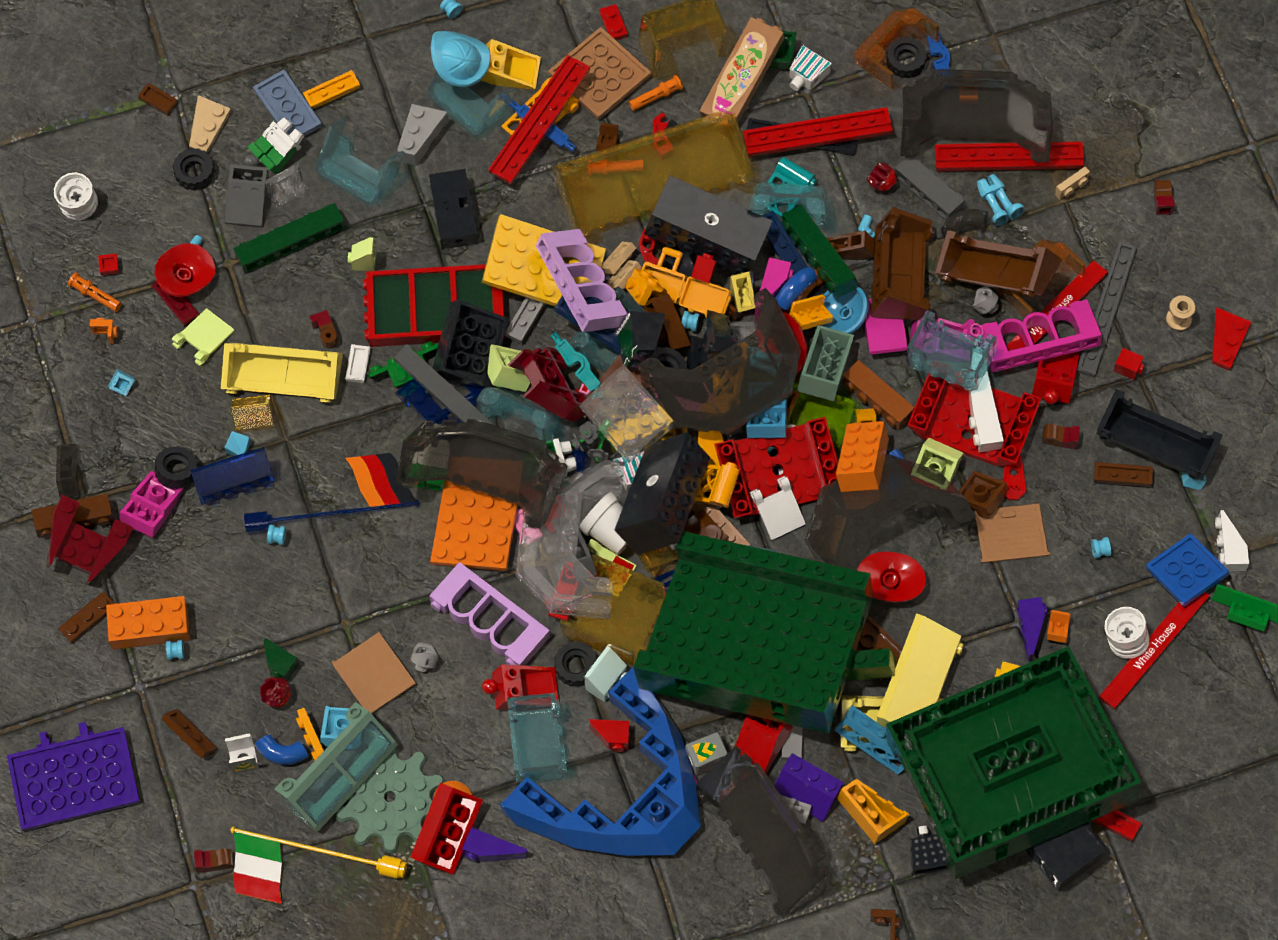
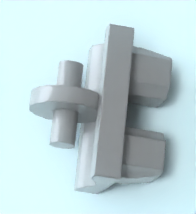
(799, 809)

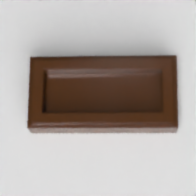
(158, 99)

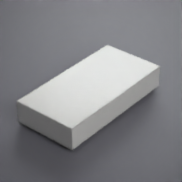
(357, 363)

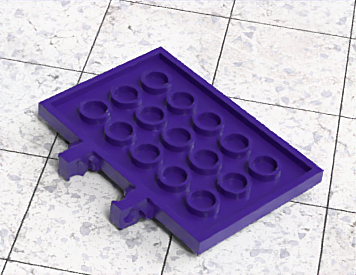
(72, 777)

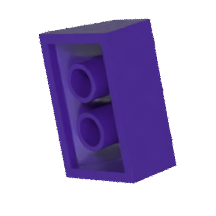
(808, 785)

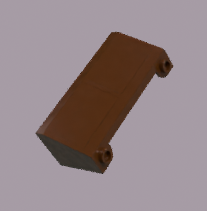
(996, 265)
(900, 266)

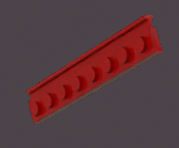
(539, 119)
(817, 132)
(1005, 157)

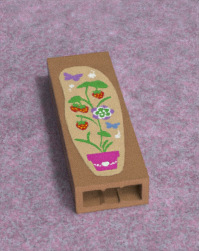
(744, 69)

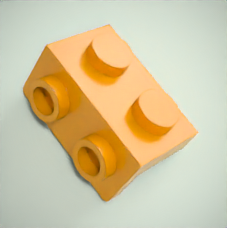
(641, 285)
(811, 312)

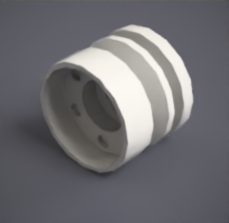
(74, 187)
(1127, 623)

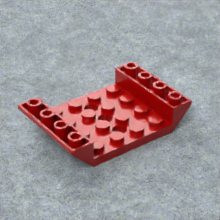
(944, 414)
(804, 455)

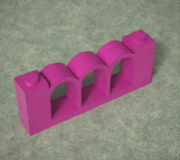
(1077, 314)

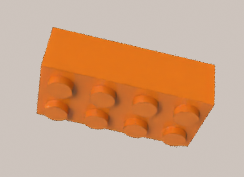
(862, 456)
(147, 622)

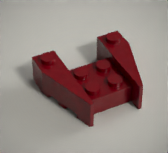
(548, 384)
(81, 546)

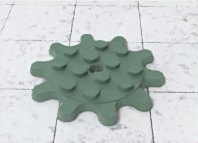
(395, 818)

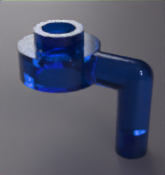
(580, 459)

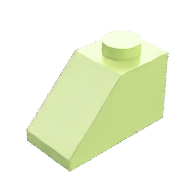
(363, 255)

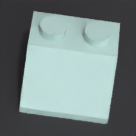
(605, 674)

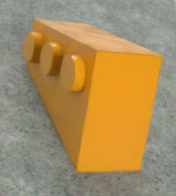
(871, 811)

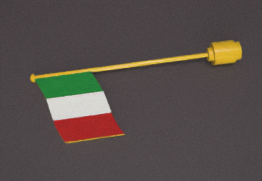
(260, 864)

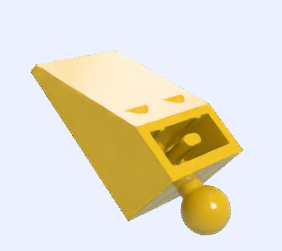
(512, 66)

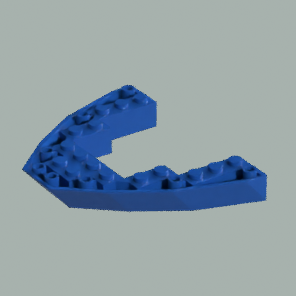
(654, 823)

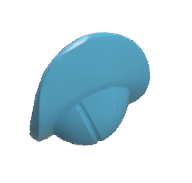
(459, 58)

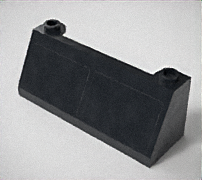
(1158, 437)

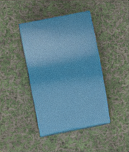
(770, 423)

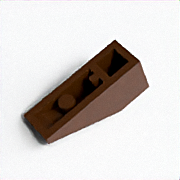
(853, 245)

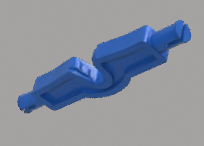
(938, 49)
(554, 134)

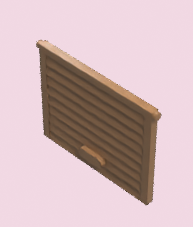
(1011, 534)
(373, 673)

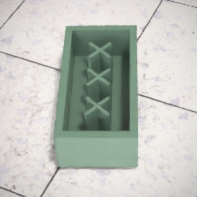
(825, 363)

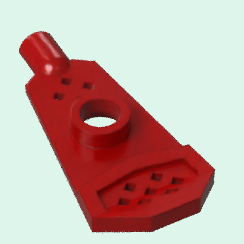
(1015, 481)

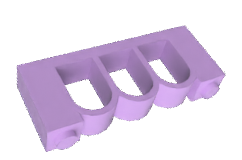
(572, 243)
(454, 587)

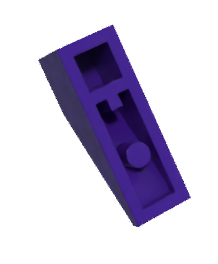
(1031, 617)
(487, 848)

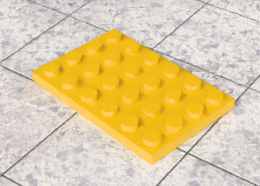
(518, 266)

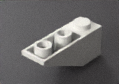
(1233, 548)

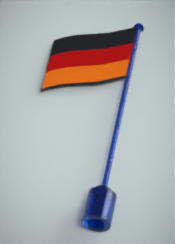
(376, 482)

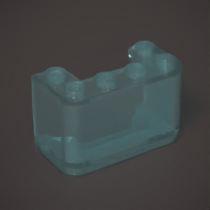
(950, 353)
(536, 737)

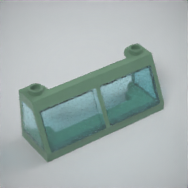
(338, 769)

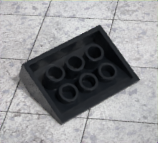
(467, 342)

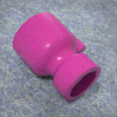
(972, 328)

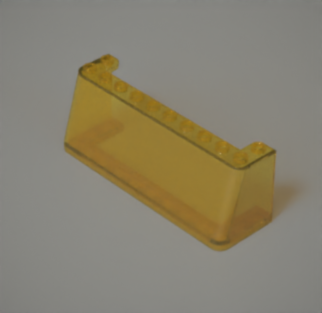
(634, 173)

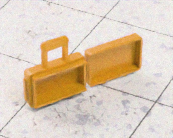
(685, 290)

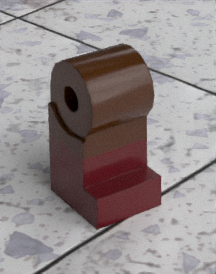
(1163, 197)
(328, 334)
(1061, 436)
(213, 860)

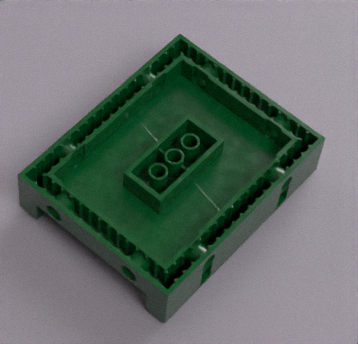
(756, 632)
(1014, 761)

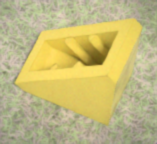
(742, 291)

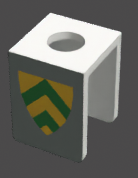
(241, 745)
(705, 753)

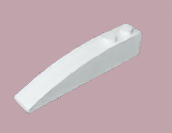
(984, 418)

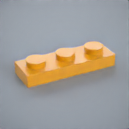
(331, 90)
(310, 737)

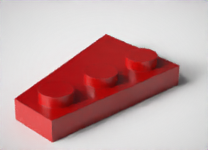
(1228, 337)

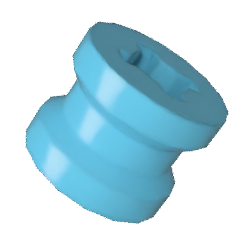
(451, 7)
(690, 321)
(276, 534)
(1101, 547)
(175, 649)

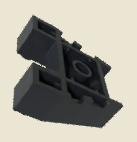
(715, 340)

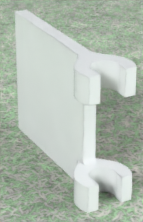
(779, 510)

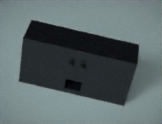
(453, 209)

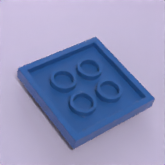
(1187, 570)

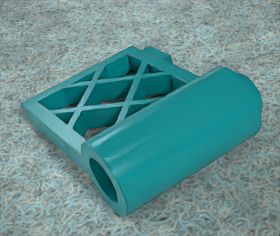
(790, 173)

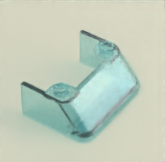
(467, 106)
(350, 173)

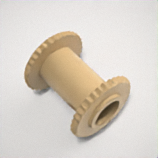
(1180, 313)

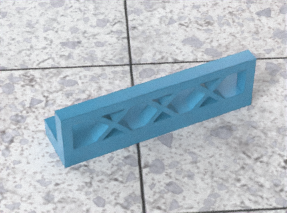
(876, 734)

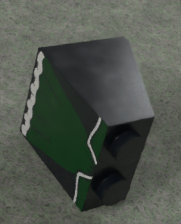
(639, 337)

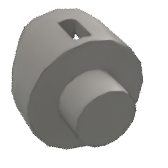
(984, 302)
(424, 660)

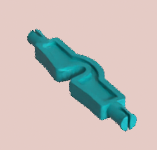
(572, 358)

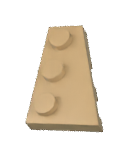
(207, 123)

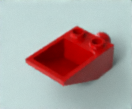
(1056, 378)
(519, 681)
(762, 741)

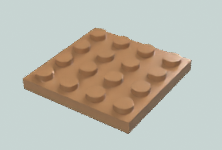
(611, 75)

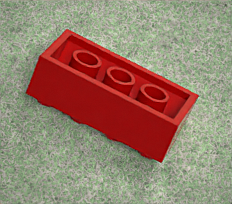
(446, 828)

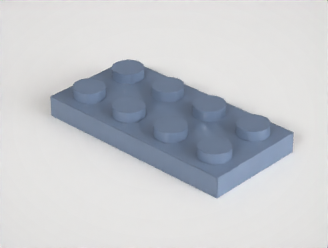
(285, 100)

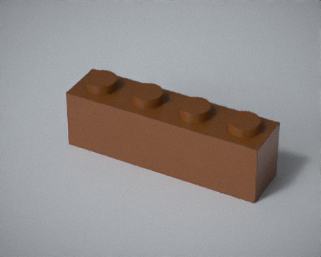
(877, 395)

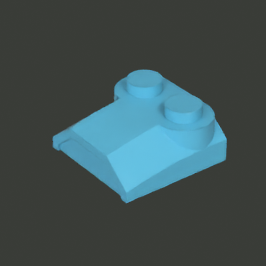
(333, 724)

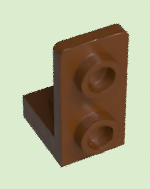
(885, 916)

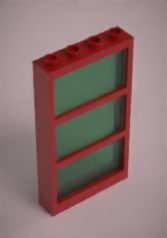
(413, 303)

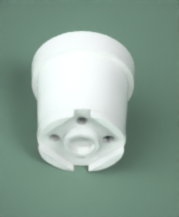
(602, 522)

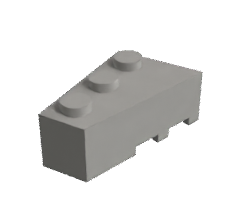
(420, 131)

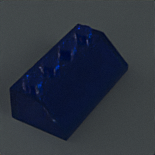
(232, 476)

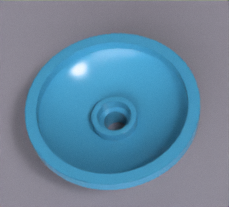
(853, 302)

